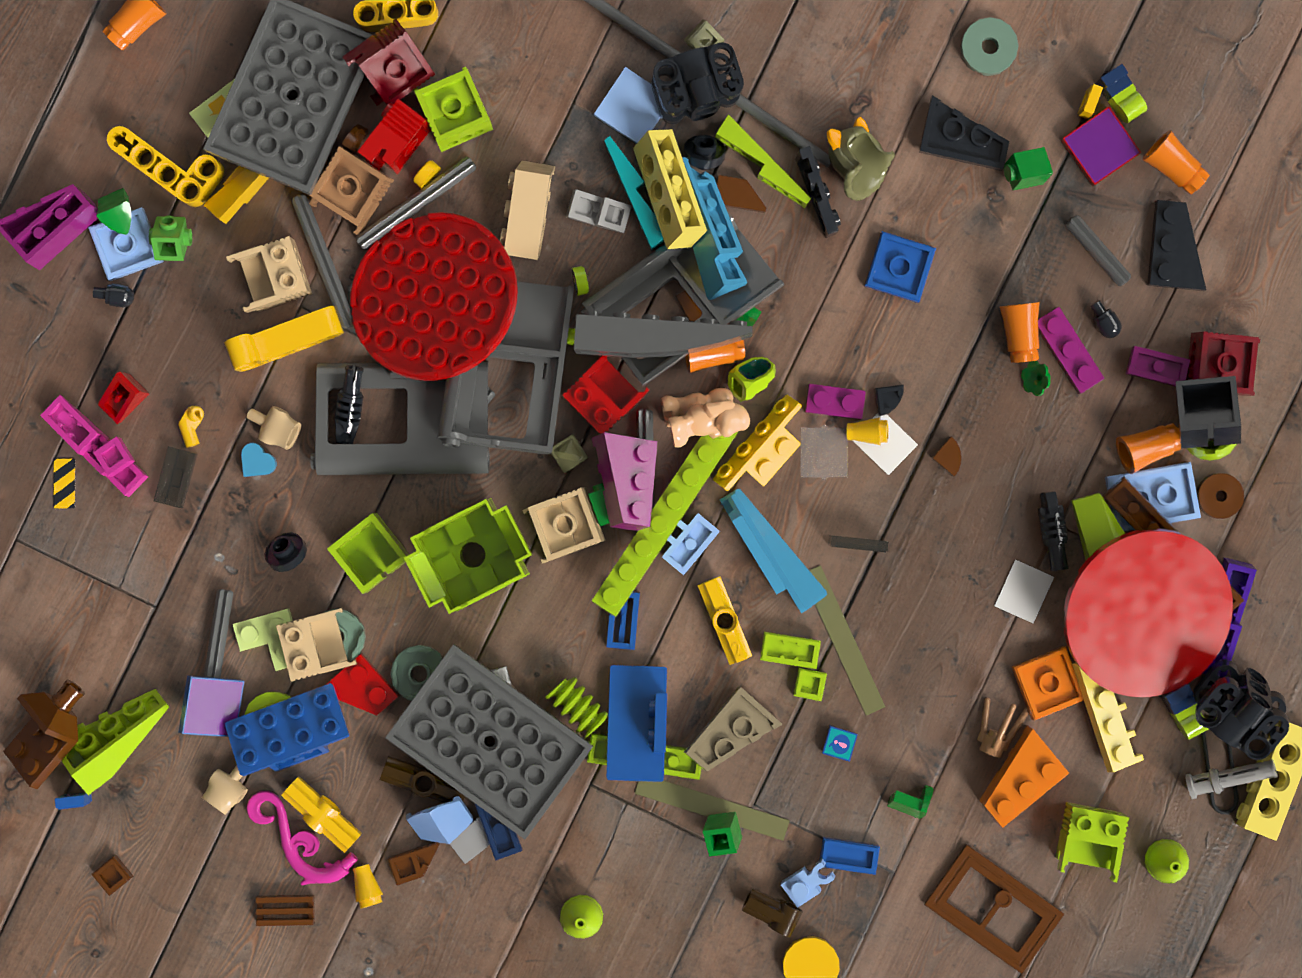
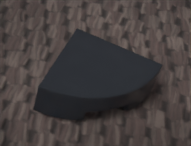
(888, 398)

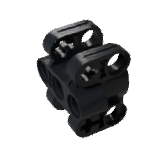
(697, 83)
(1241, 708)

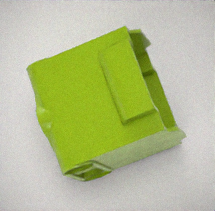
(440, 564)

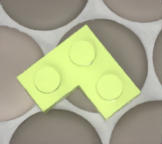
(263, 631)

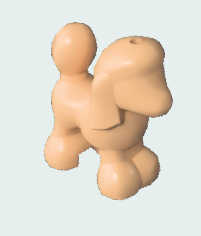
(703, 415)

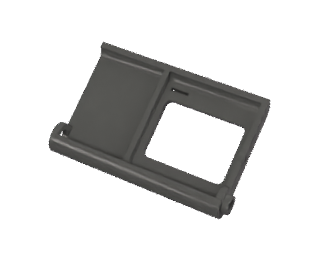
(681, 265)
(535, 336)
(422, 450)

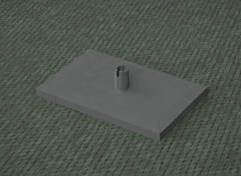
(289, 58)
(507, 778)

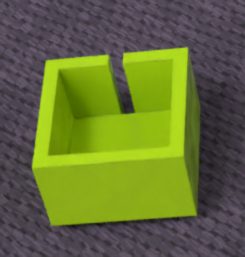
(369, 552)

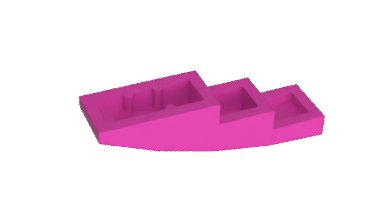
(87, 438)

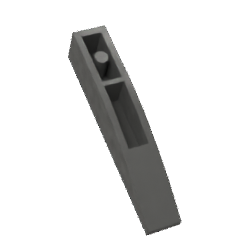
(652, 337)

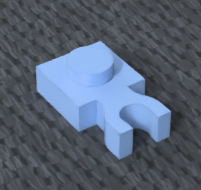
(805, 884)

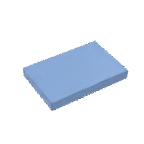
(1167, 488)

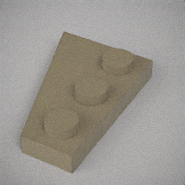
(732, 728)

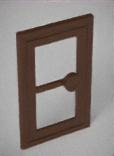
(1003, 898)

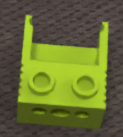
(454, 110)
(1092, 838)

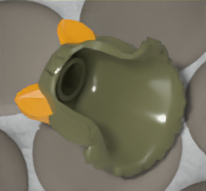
(858, 159)

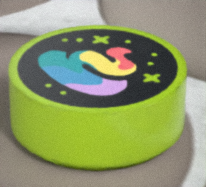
(580, 280)

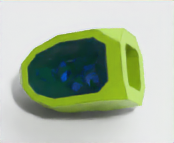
(750, 377)

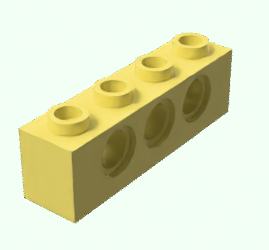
(669, 189)
(1280, 794)

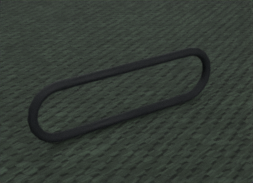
(1207, 764)

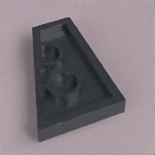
(958, 138)
(817, 191)
(1173, 249)

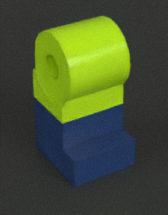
(1122, 94)
(1182, 709)

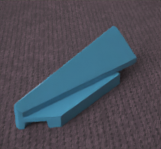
(719, 244)
(771, 552)

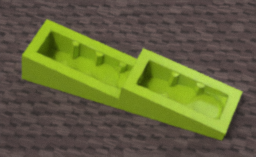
(771, 173)

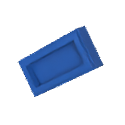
(850, 855)

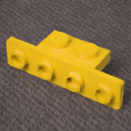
(764, 449)

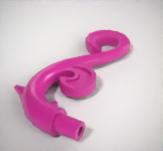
(290, 844)

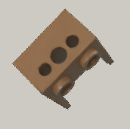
(351, 188)

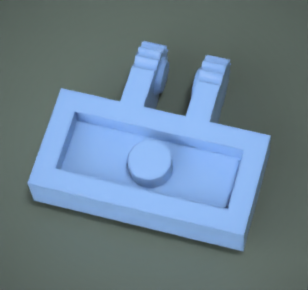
(689, 543)

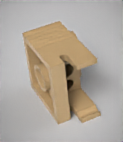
(273, 274)
(566, 524)
(313, 645)

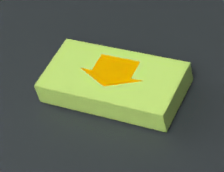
(207, 113)

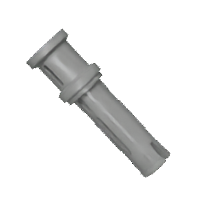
(1217, 780)

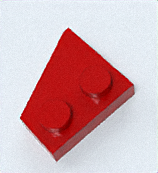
(363, 687)

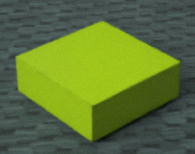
(809, 684)

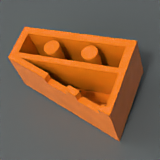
(1022, 778)

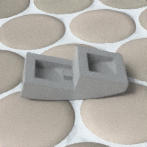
(598, 211)

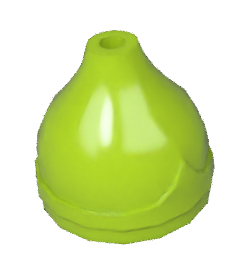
(1167, 861)
(581, 916)

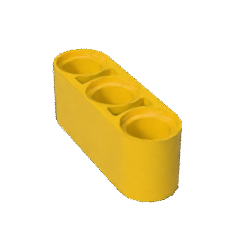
(382, 8)

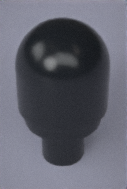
(115, 295)
(1106, 320)

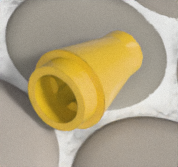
(869, 431)
(366, 887)

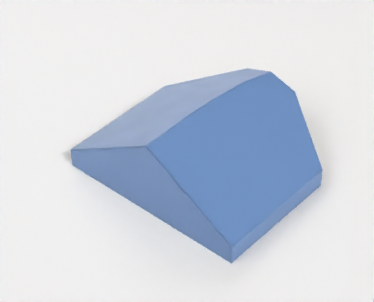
(441, 822)

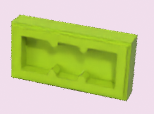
(790, 650)

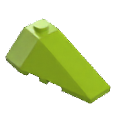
(1095, 523)
(112, 739)

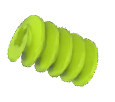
(577, 705)

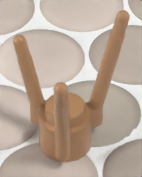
(996, 741)

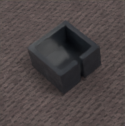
(1208, 412)

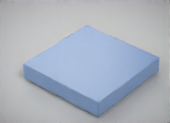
(630, 106)
(124, 253)

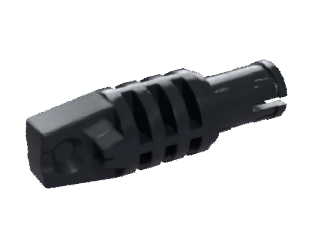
(349, 406)
(1053, 530)

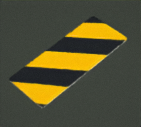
(64, 483)

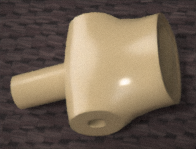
(276, 427)
(224, 790)

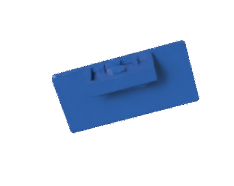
(637, 723)
(287, 731)

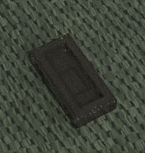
(175, 477)
(858, 543)

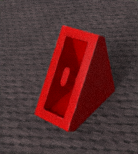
(122, 396)

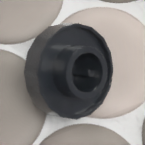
(704, 151)
(285, 552)

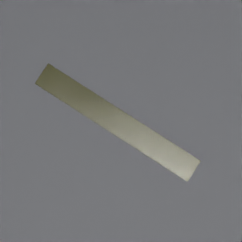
(847, 647)
(709, 805)

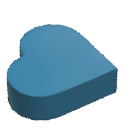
(256, 461)

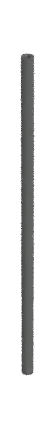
(743, 102)

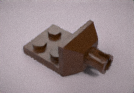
(47, 734)

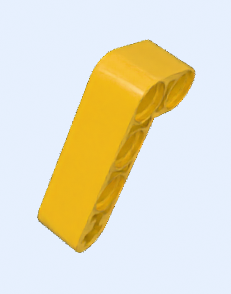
(159, 164)
(284, 339)

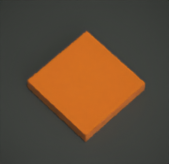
(1048, 683)

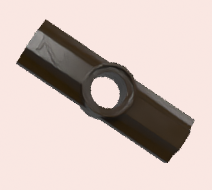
(405, 776)

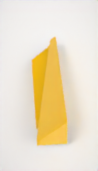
(237, 190)

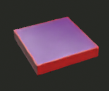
(1100, 146)

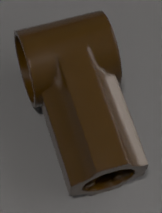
(779, 915)

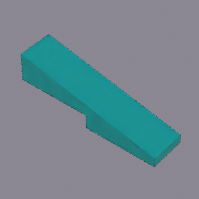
(632, 183)

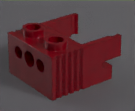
(390, 63)
(1223, 356)

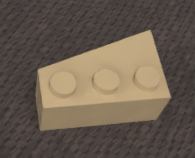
(527, 209)

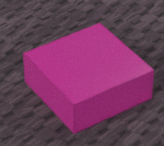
(114, 456)

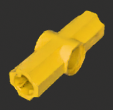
(731, 638)
(321, 814)

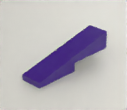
(1241, 579)

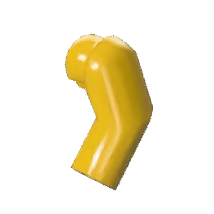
(189, 423)

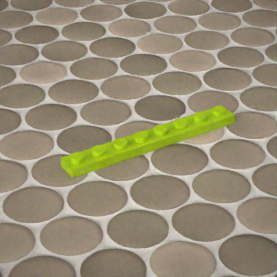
(664, 519)

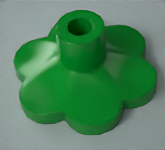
(1036, 378)

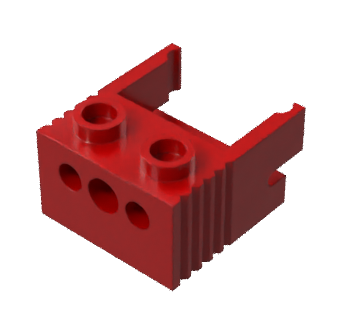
(395, 137)
(603, 395)

